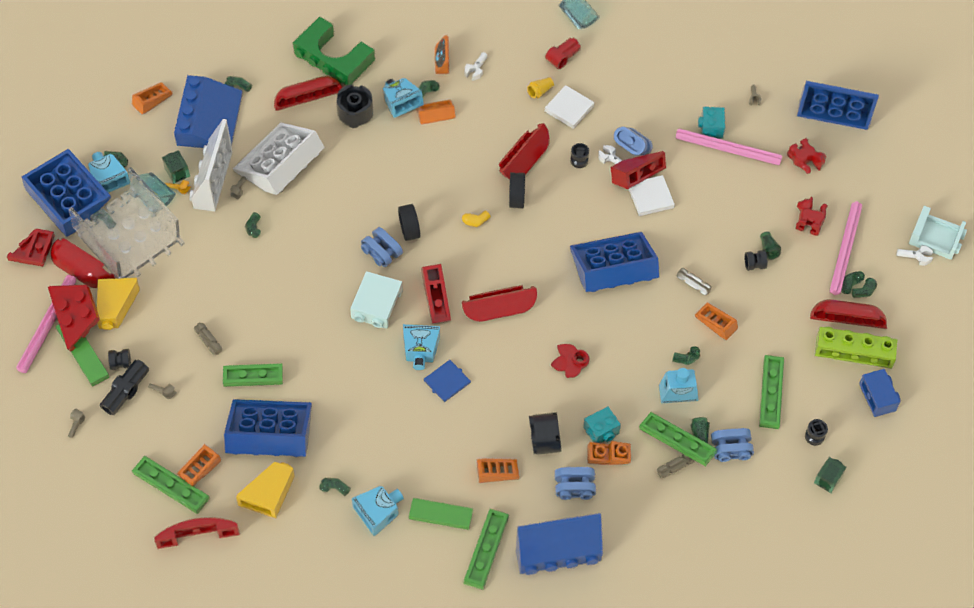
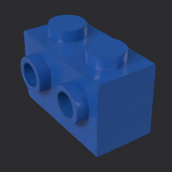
(879, 392)

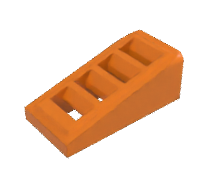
(140, 100)
(725, 329)
(199, 456)
(498, 476)

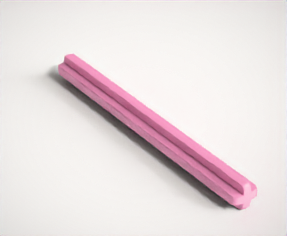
(728, 146)
(846, 247)
(41, 333)

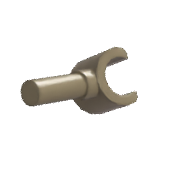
(754, 96)
(236, 192)
(168, 392)
(78, 418)

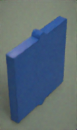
(447, 380)

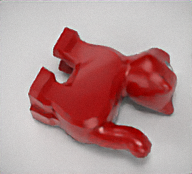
(806, 154)
(810, 217)

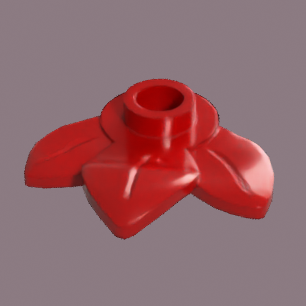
(568, 360)

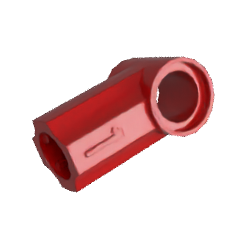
(559, 55)

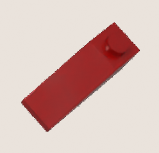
(637, 169)
(436, 293)

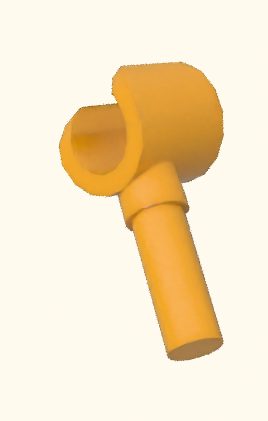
(182, 187)

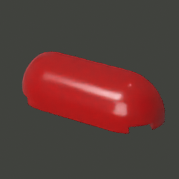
(306, 92)
(525, 152)
(78, 263)
(499, 303)
(849, 313)

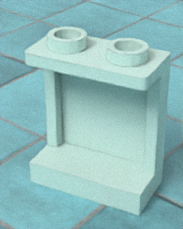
(938, 234)
(375, 299)

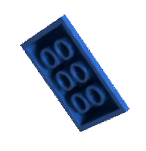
(837, 105)
(203, 109)
(62, 185)
(615, 261)
(268, 428)
(559, 544)

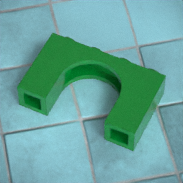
(344, 68)

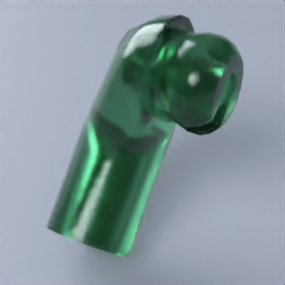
(687, 358)

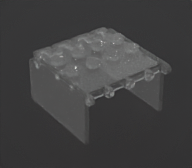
(130, 230)

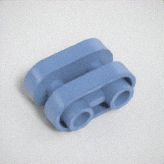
(633, 141)
(372, 247)
(732, 444)
(575, 483)

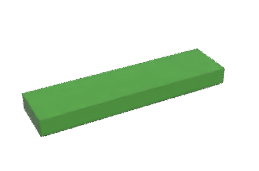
(88, 360)
(771, 392)
(678, 439)
(170, 484)
(486, 549)

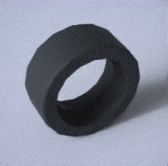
(517, 190)
(409, 222)

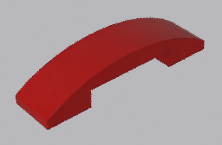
(196, 526)

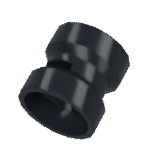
(579, 155)
(755, 260)
(119, 359)
(816, 432)

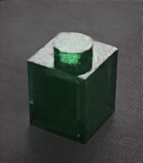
(176, 166)
(830, 474)

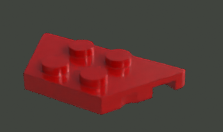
(74, 311)

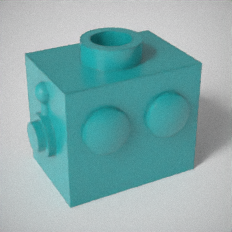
(712, 121)
(602, 426)

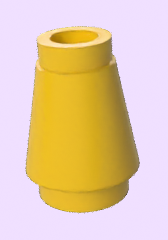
(539, 87)

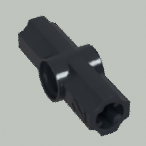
(124, 387)

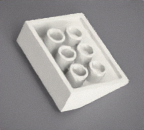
(280, 157)
(212, 169)

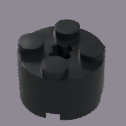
(354, 105)
(545, 433)

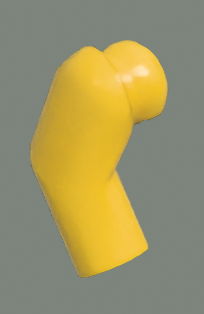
(475, 220)

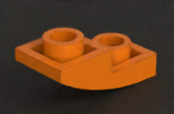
(609, 454)

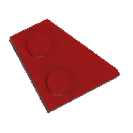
(34, 248)

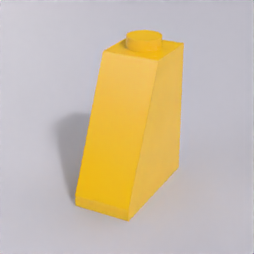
(115, 300)
(267, 490)

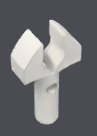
(476, 67)
(610, 156)
(919, 255)

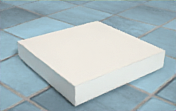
(569, 106)
(651, 196)

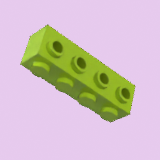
(856, 347)

